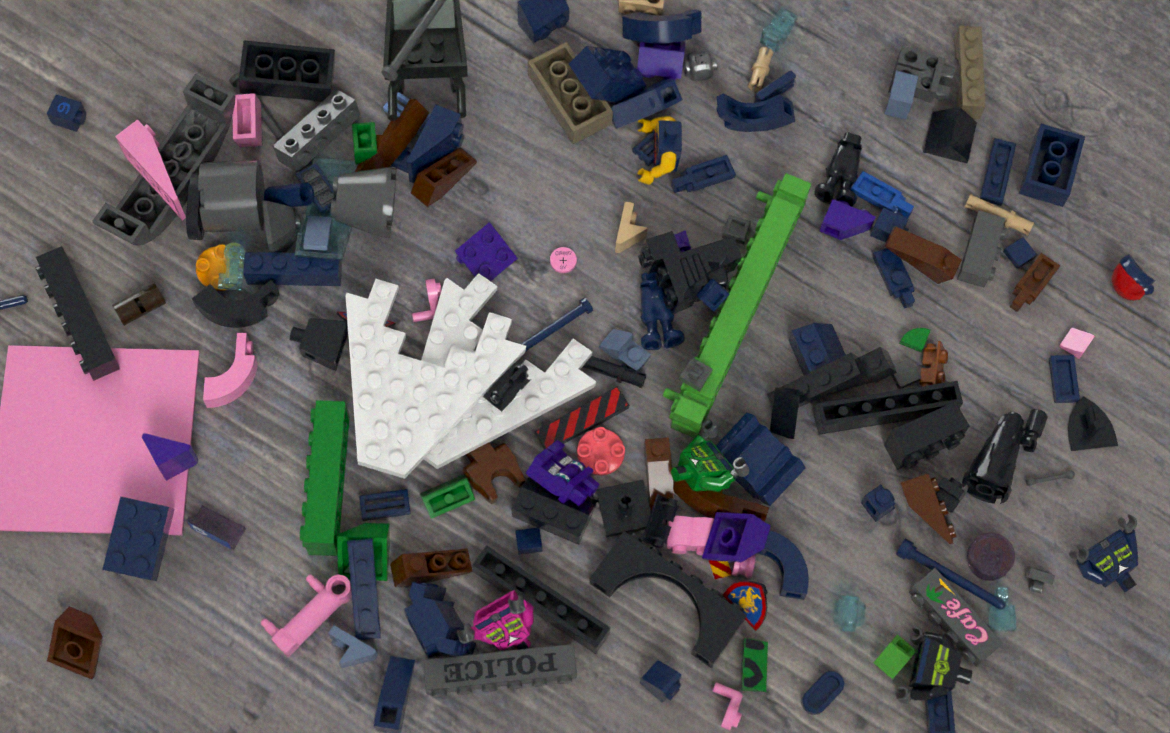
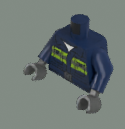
(1111, 557)

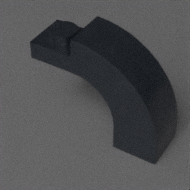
(235, 312)

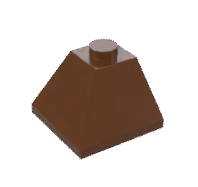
(75, 642)

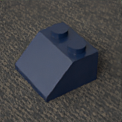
(541, 17)
(815, 346)

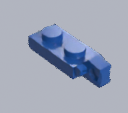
(881, 194)

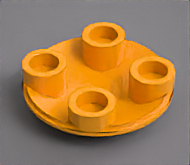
(209, 266)

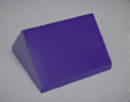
(170, 455)

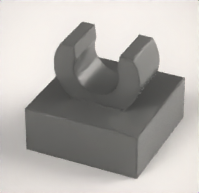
(695, 374)
(1038, 579)

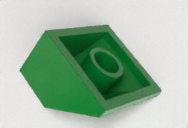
(381, 542)

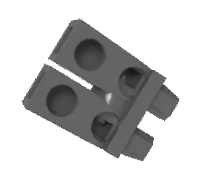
(929, 72)

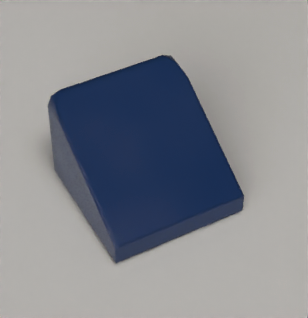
(528, 540)

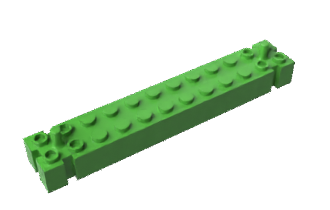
(738, 309)

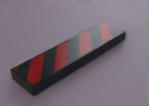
(583, 418)

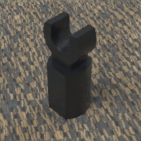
(1033, 429)

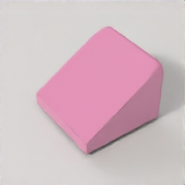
(1076, 342)

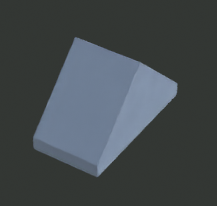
(901, 95)

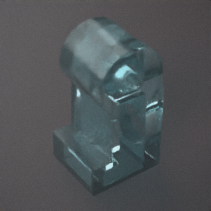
(778, 29)
(234, 261)

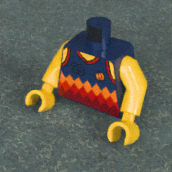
(666, 146)

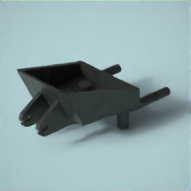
(435, 55)

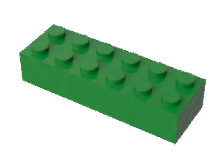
(325, 478)

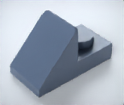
(624, 350)
(356, 652)

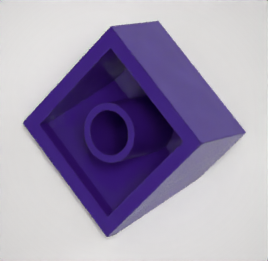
(661, 59)

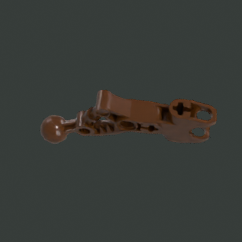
(491, 463)

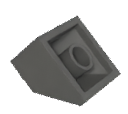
(280, 226)

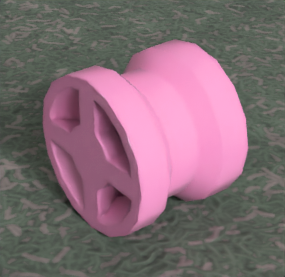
(744, 568)

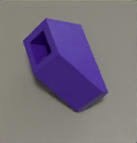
(846, 221)

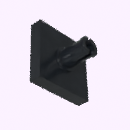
(624, 508)

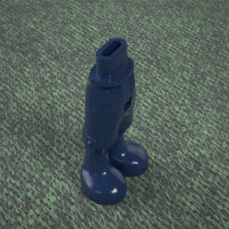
(655, 310)

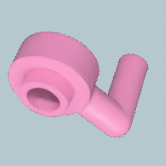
(433, 291)
(732, 715)

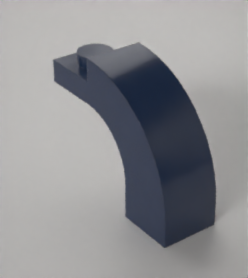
(661, 29)
(755, 116)
(791, 565)

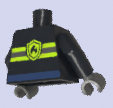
(934, 668)

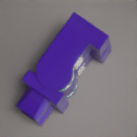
(562, 475)

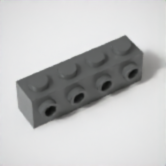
(316, 130)

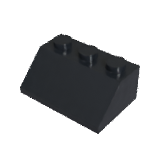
(544, 510)

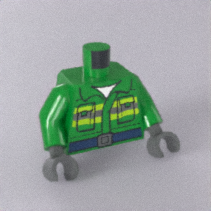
(705, 466)

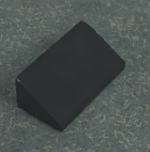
(784, 412)

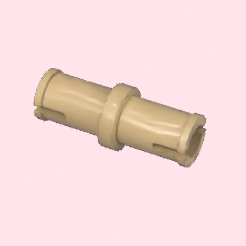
(760, 69)

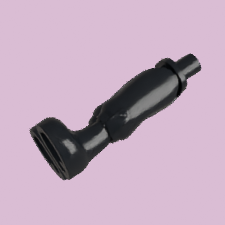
(843, 166)

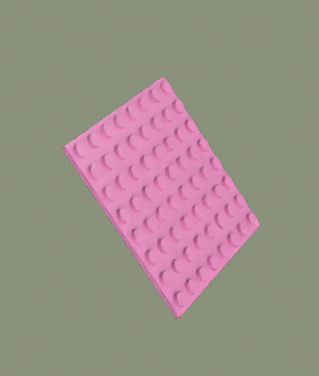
(79, 441)

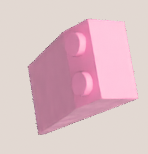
(142, 152)

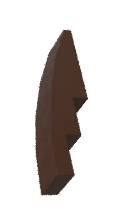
(396, 136)

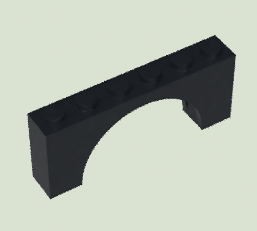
(633, 560)

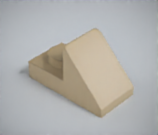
(628, 232)

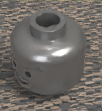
(700, 65)

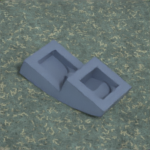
(317, 233)

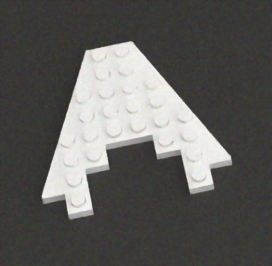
(407, 403)
(484, 421)

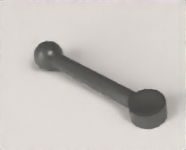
(1069, 475)

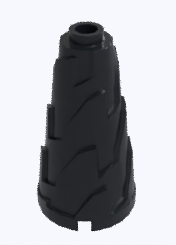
(995, 464)

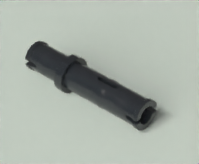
(615, 371)

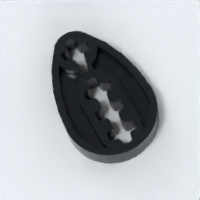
(193, 218)

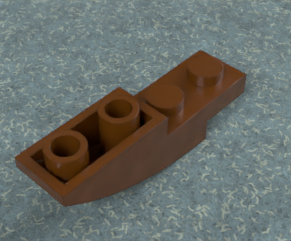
(710, 502)

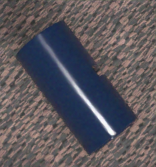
(291, 195)

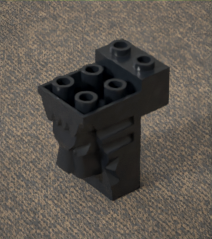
(687, 272)

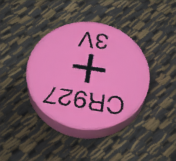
(563, 260)

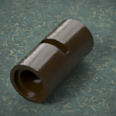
(139, 304)

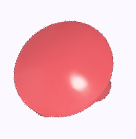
(601, 451)

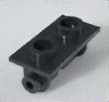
(508, 386)
(657, 528)

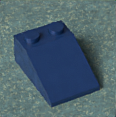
(437, 140)

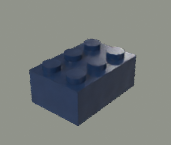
(607, 74)
(1052, 165)
(138, 538)

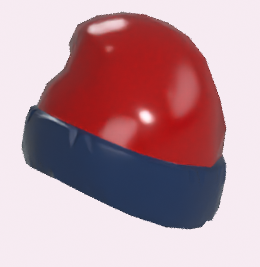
(1130, 280)

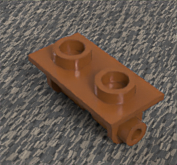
(936, 358)

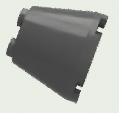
(365, 200)

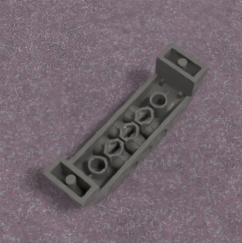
(190, 142)

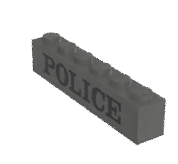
(500, 669)

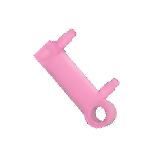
(311, 616)

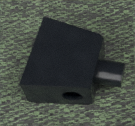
(322, 341)

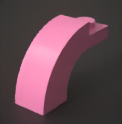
(234, 382)

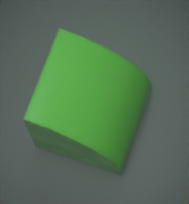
(895, 656)

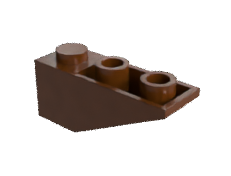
(923, 500)
(430, 566)

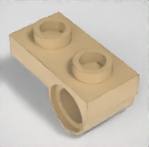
(632, 6)

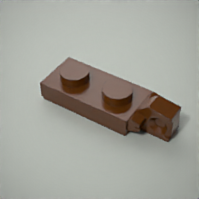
(1034, 281)

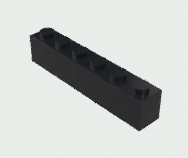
(77, 312)
(884, 407)
(545, 601)

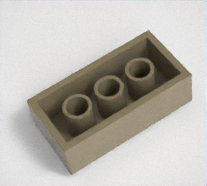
(566, 95)

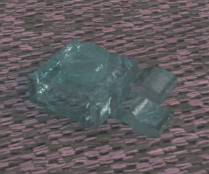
(1002, 619)

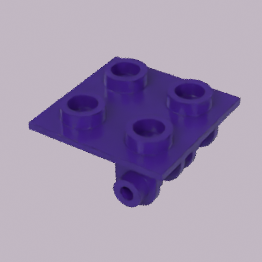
(485, 253)

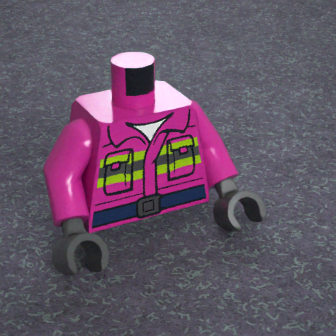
(502, 623)

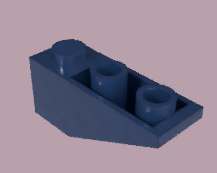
(646, 102)
(394, 695)

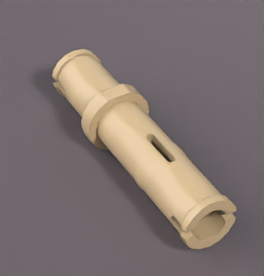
(1011, 220)

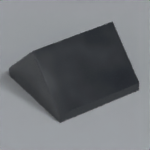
(950, 134)

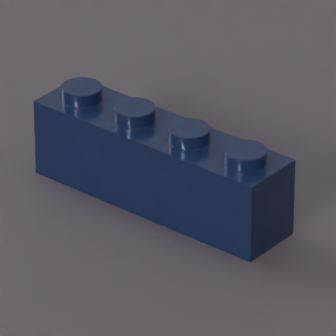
(290, 270)

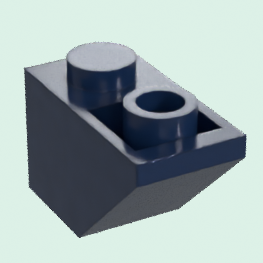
(662, 681)

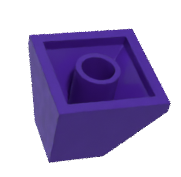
(735, 537)

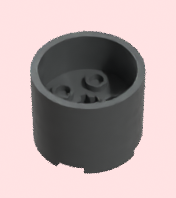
(231, 196)

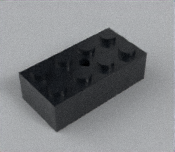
(286, 71)

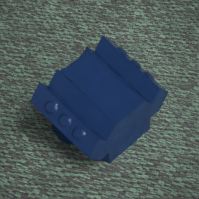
(769, 461)
(435, 621)

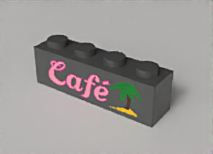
(955, 617)

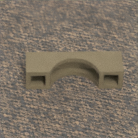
(971, 70)

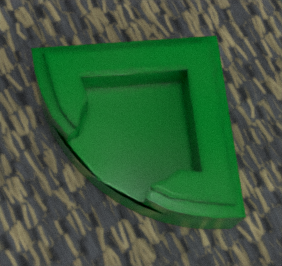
(915, 338)

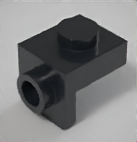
(951, 493)

